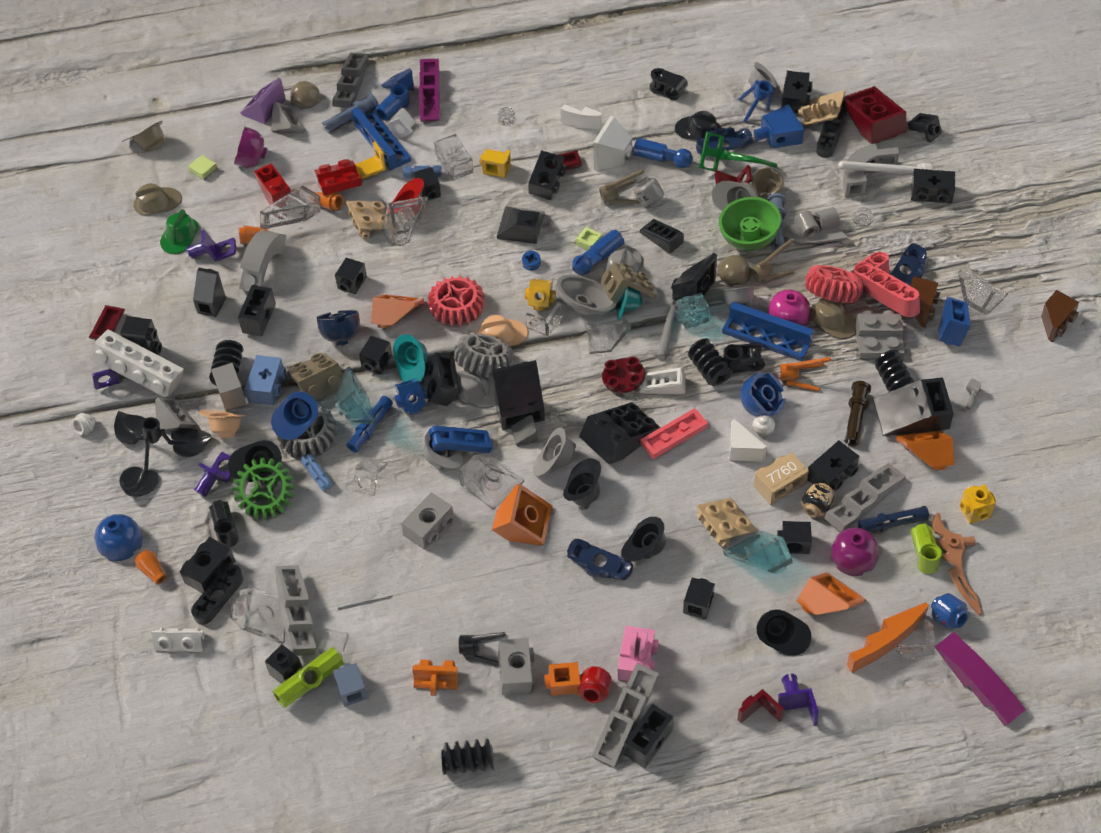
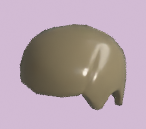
(304, 94)
(767, 182)
(734, 270)

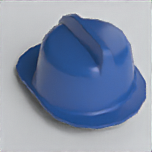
(294, 415)

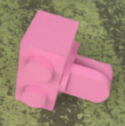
(636, 647)

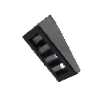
(669, 245)

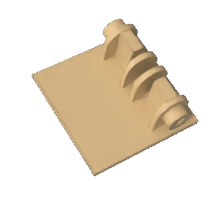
(822, 108)
(366, 216)
(724, 520)

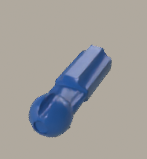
(660, 152)
(598, 252)

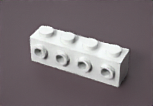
(137, 363)

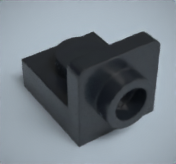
(926, 123)

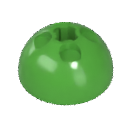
(750, 223)

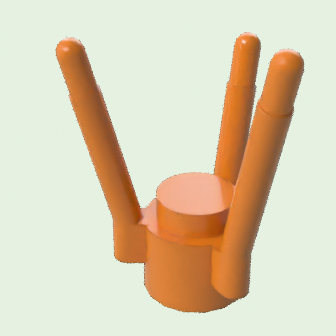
(791, 371)

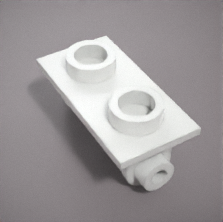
(178, 641)

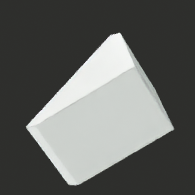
(745, 445)

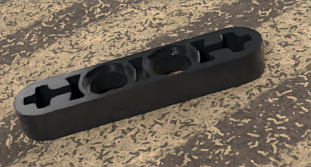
(835, 128)

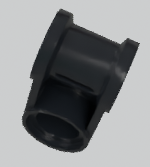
(667, 85)
(741, 357)

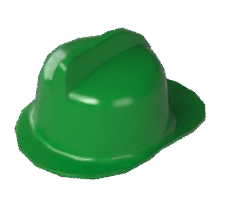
(178, 233)

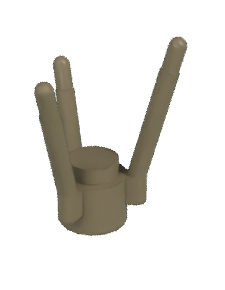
(609, 191)
(763, 269)

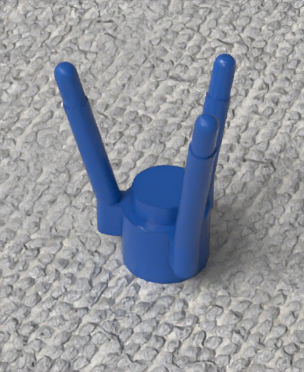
(762, 91)

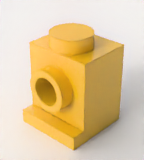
(496, 162)

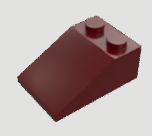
(875, 114)

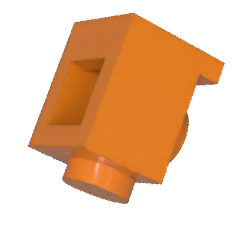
(563, 679)

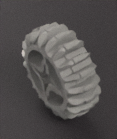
(482, 353)
(313, 439)

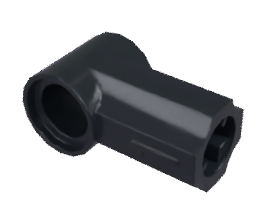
(223, 523)

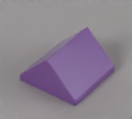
(261, 105)

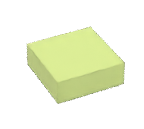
(202, 167)
(587, 238)

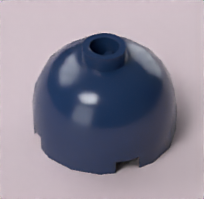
(339, 326)

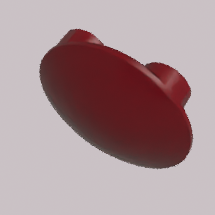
(623, 374)

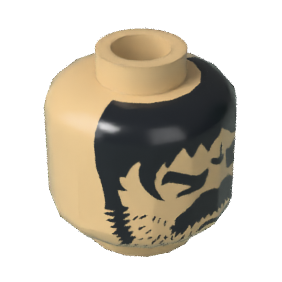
(818, 500)

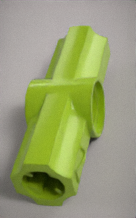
(296, 686)

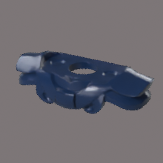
(736, 139)
(914, 258)
(584, 554)

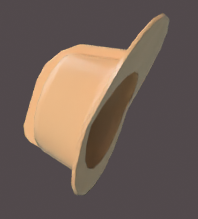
(510, 331)
(222, 422)

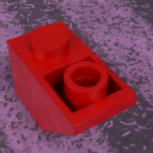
(271, 183)

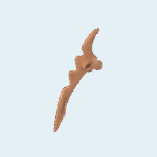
(955, 548)

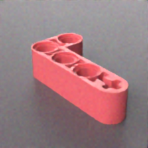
(886, 288)

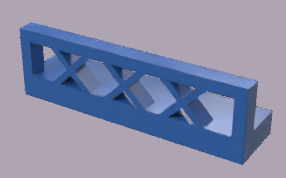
(372, 135)
(770, 328)

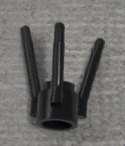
(471, 643)

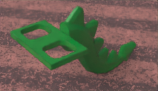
(718, 154)

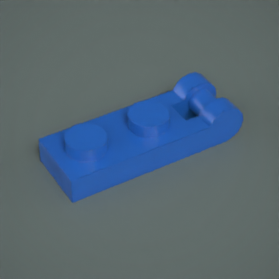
(460, 439)

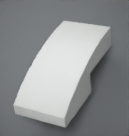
(584, 119)

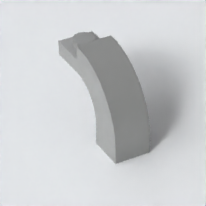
(855, 181)
(258, 255)

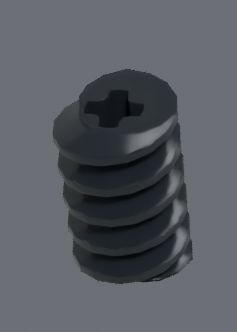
(227, 352)
(709, 362)
(893, 370)
(467, 756)

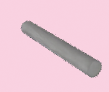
(666, 333)

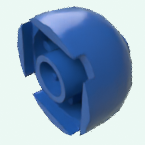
(762, 395)
(118, 537)

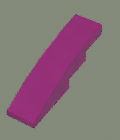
(429, 90)
(980, 677)

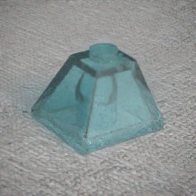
(353, 399)
(762, 551)

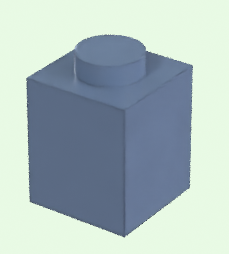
(350, 684)

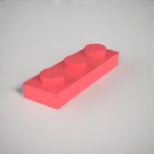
(674, 433)

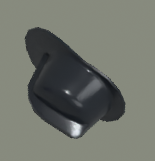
(696, 125)
(253, 451)
(583, 483)
(645, 541)
(784, 632)

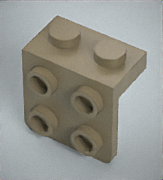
(620, 277)
(317, 376)

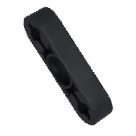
(216, 605)

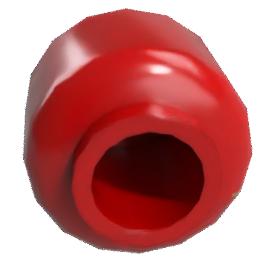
(595, 684)

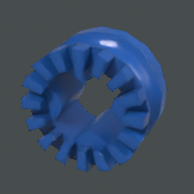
(527, 257)

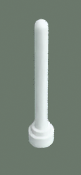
(882, 167)

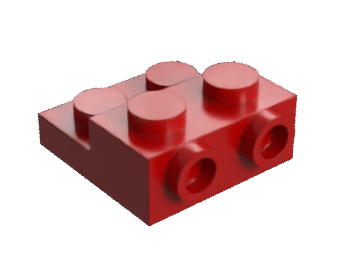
(337, 177)

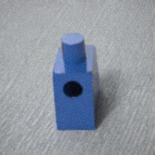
(780, 128)

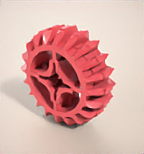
(834, 284)
(456, 300)

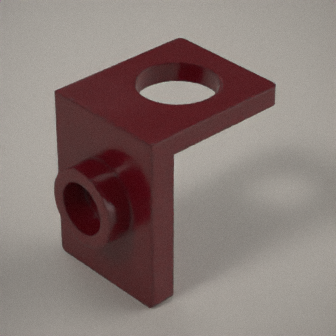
(721, 176)
(763, 699)

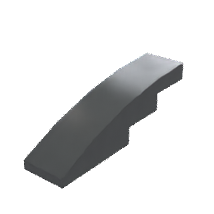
(350, 80)

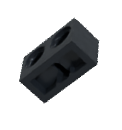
(543, 174)
(441, 379)

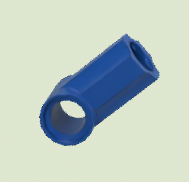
(394, 102)

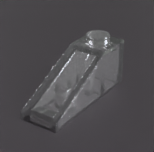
(291, 209)

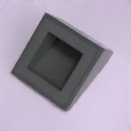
(524, 431)

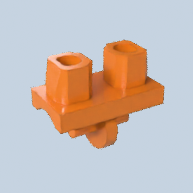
(435, 677)

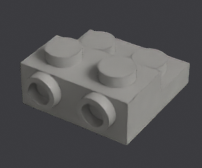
(878, 333)

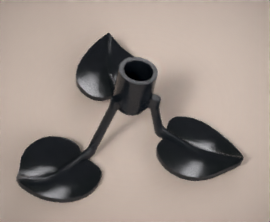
(131, 428)

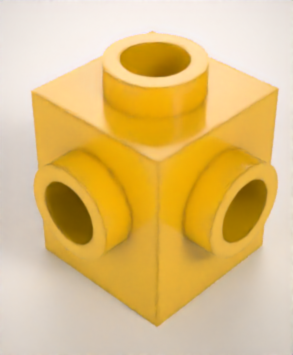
(545, 287)
(977, 503)

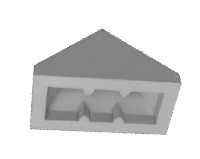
(285, 119)
(172, 415)

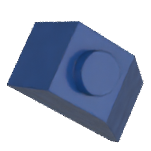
(954, 322)

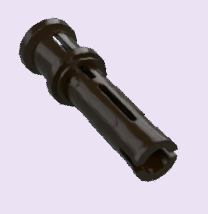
(858, 404)

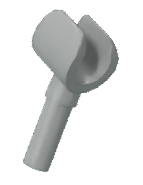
(973, 387)

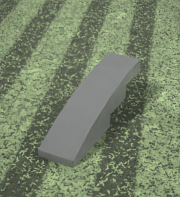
(865, 497)
(294, 610)
(626, 714)

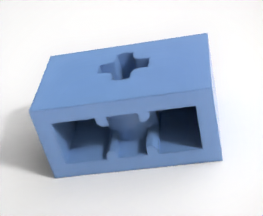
(265, 380)

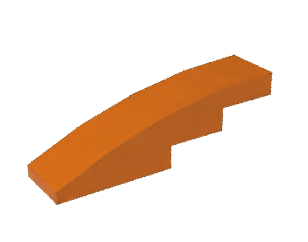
(892, 633)

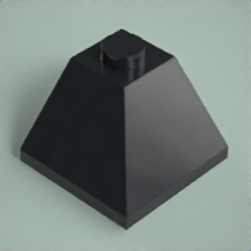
(520, 224)
(696, 279)

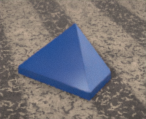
(404, 77)

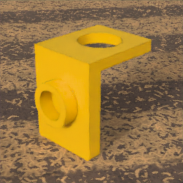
(372, 165)

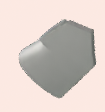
(815, 228)

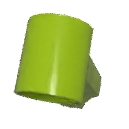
(926, 548)

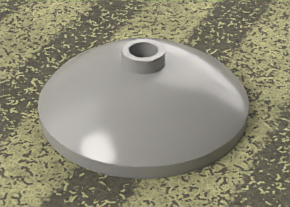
(584, 295)

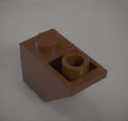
(928, 296)
(1057, 313)

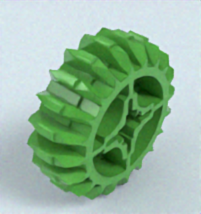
(252, 473)

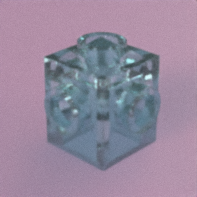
(692, 311)

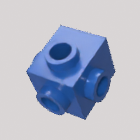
(405, 390)

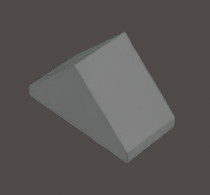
(228, 386)

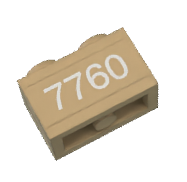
(780, 478)

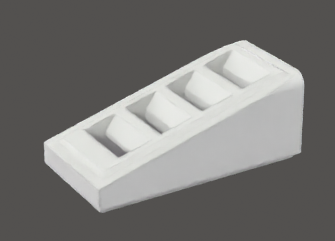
(676, 382)

